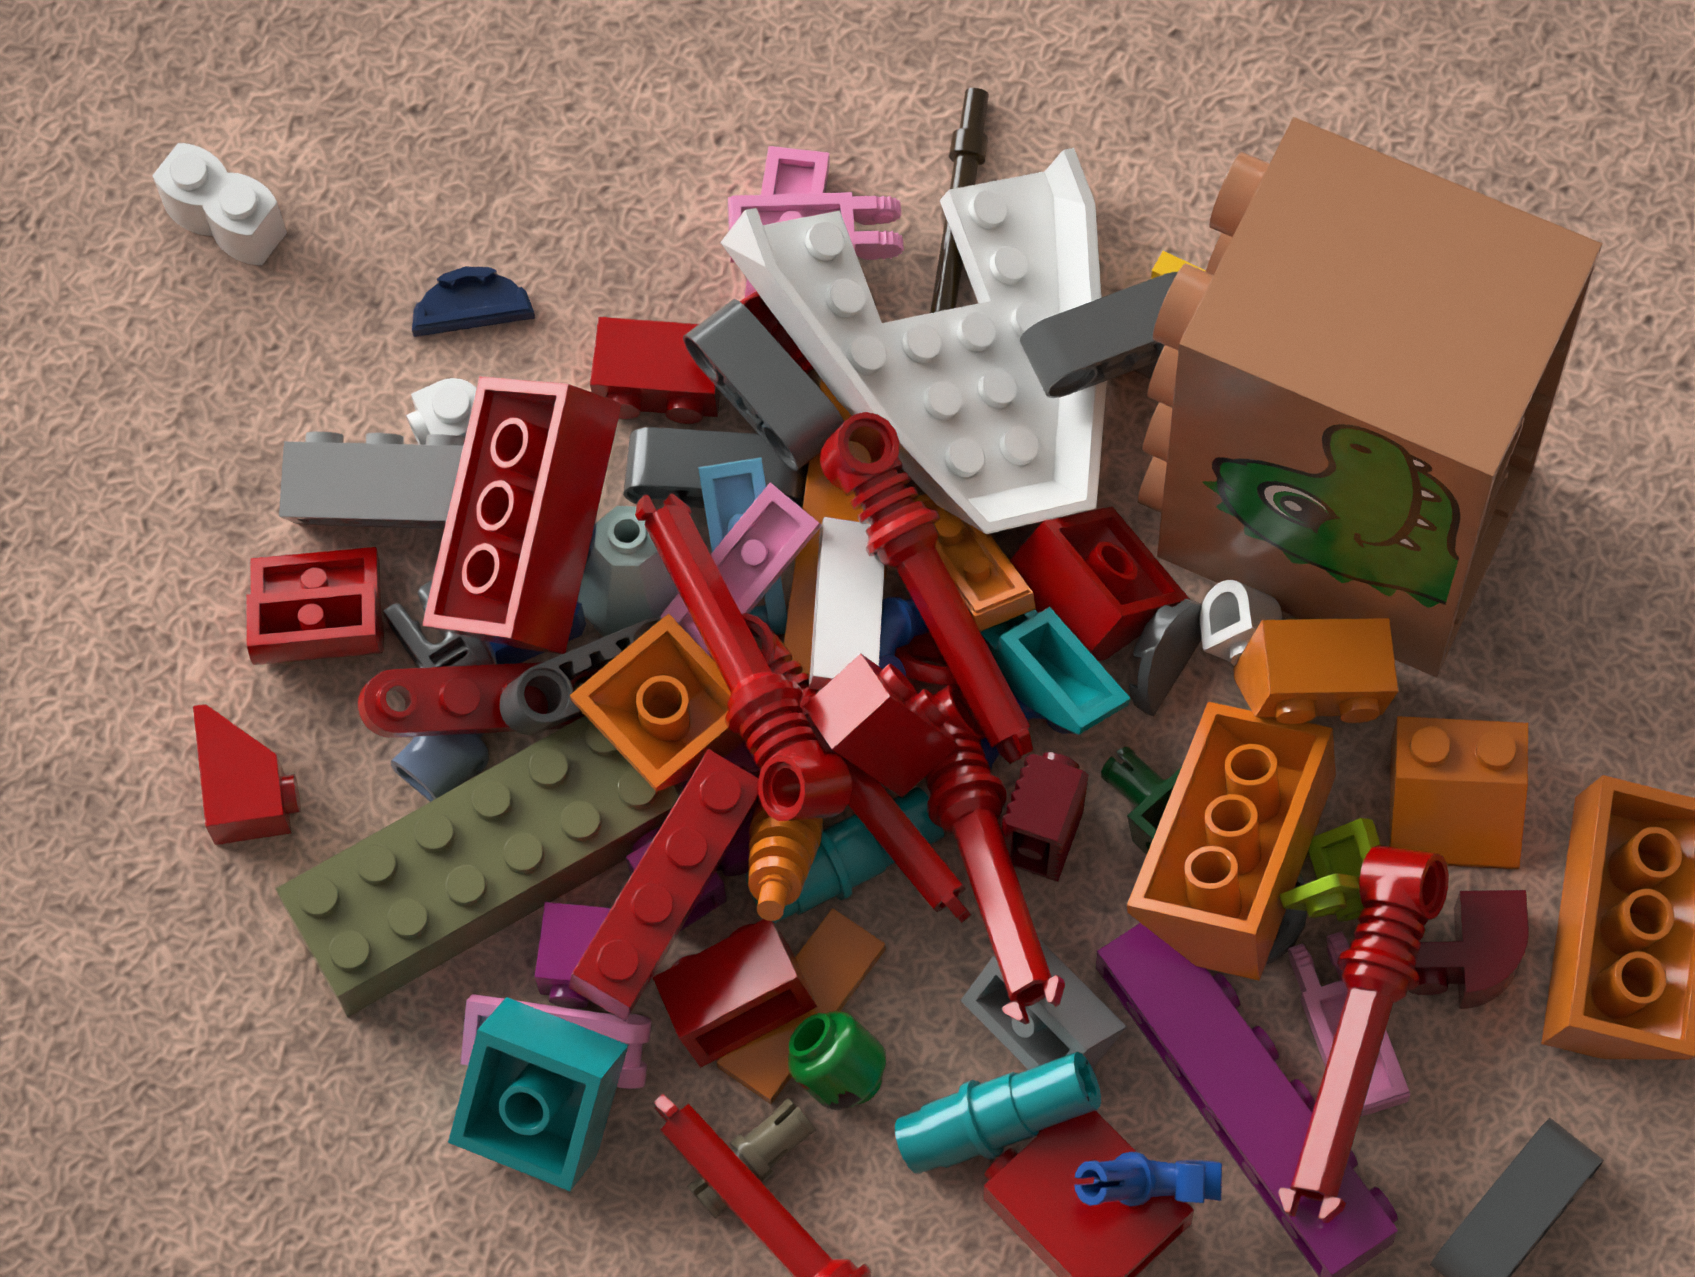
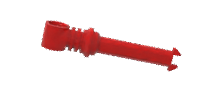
(906, 539)
(763, 706)
(871, 800)
(967, 804)
(1398, 896)
(748, 1196)

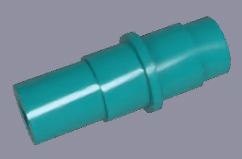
(853, 855)
(996, 1113)

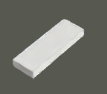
(845, 601)

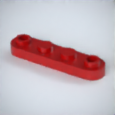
(447, 700)

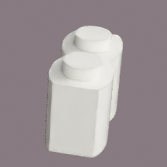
(220, 204)

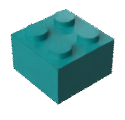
(537, 1093)

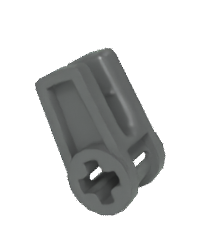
(452, 651)

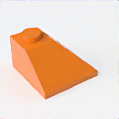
(660, 705)

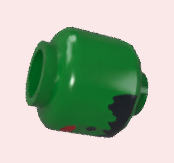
(836, 1060)

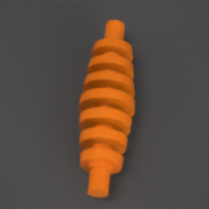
(780, 860)

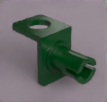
(1143, 789)

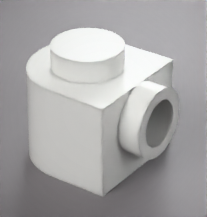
(442, 409)
(1232, 616)

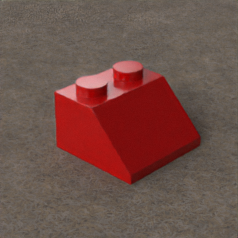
(1096, 578)

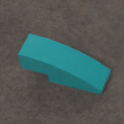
(1054, 671)

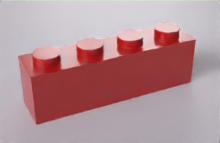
(666, 885)

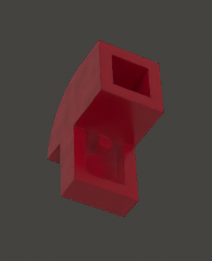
(1487, 948)

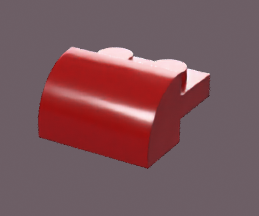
(314, 606)

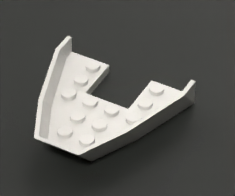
(956, 378)

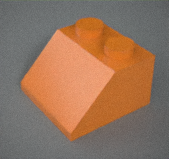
(1318, 669)
(1459, 789)

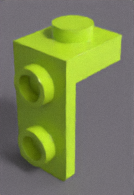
(1337, 865)

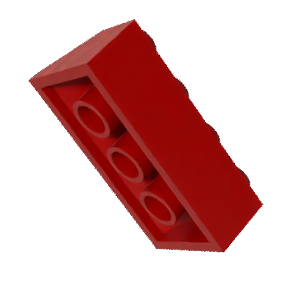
(522, 513)

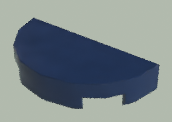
(470, 300)

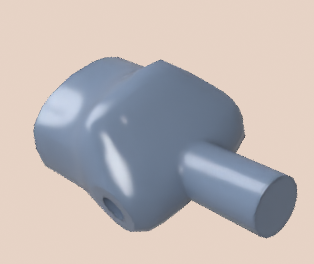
(441, 762)

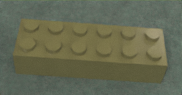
(471, 862)

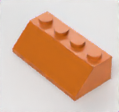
(1234, 838)
(1626, 927)

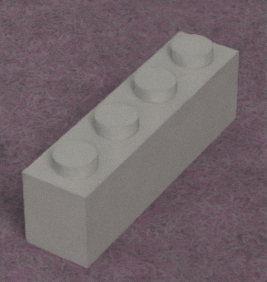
(369, 481)

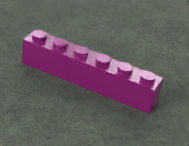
(1242, 1094)

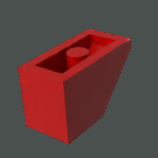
(241, 782)

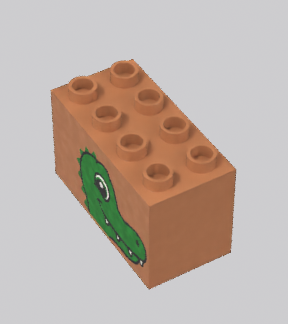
(1358, 386)

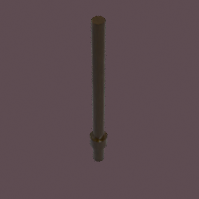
(967, 152)

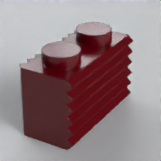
(1044, 813)

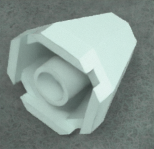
(623, 574)

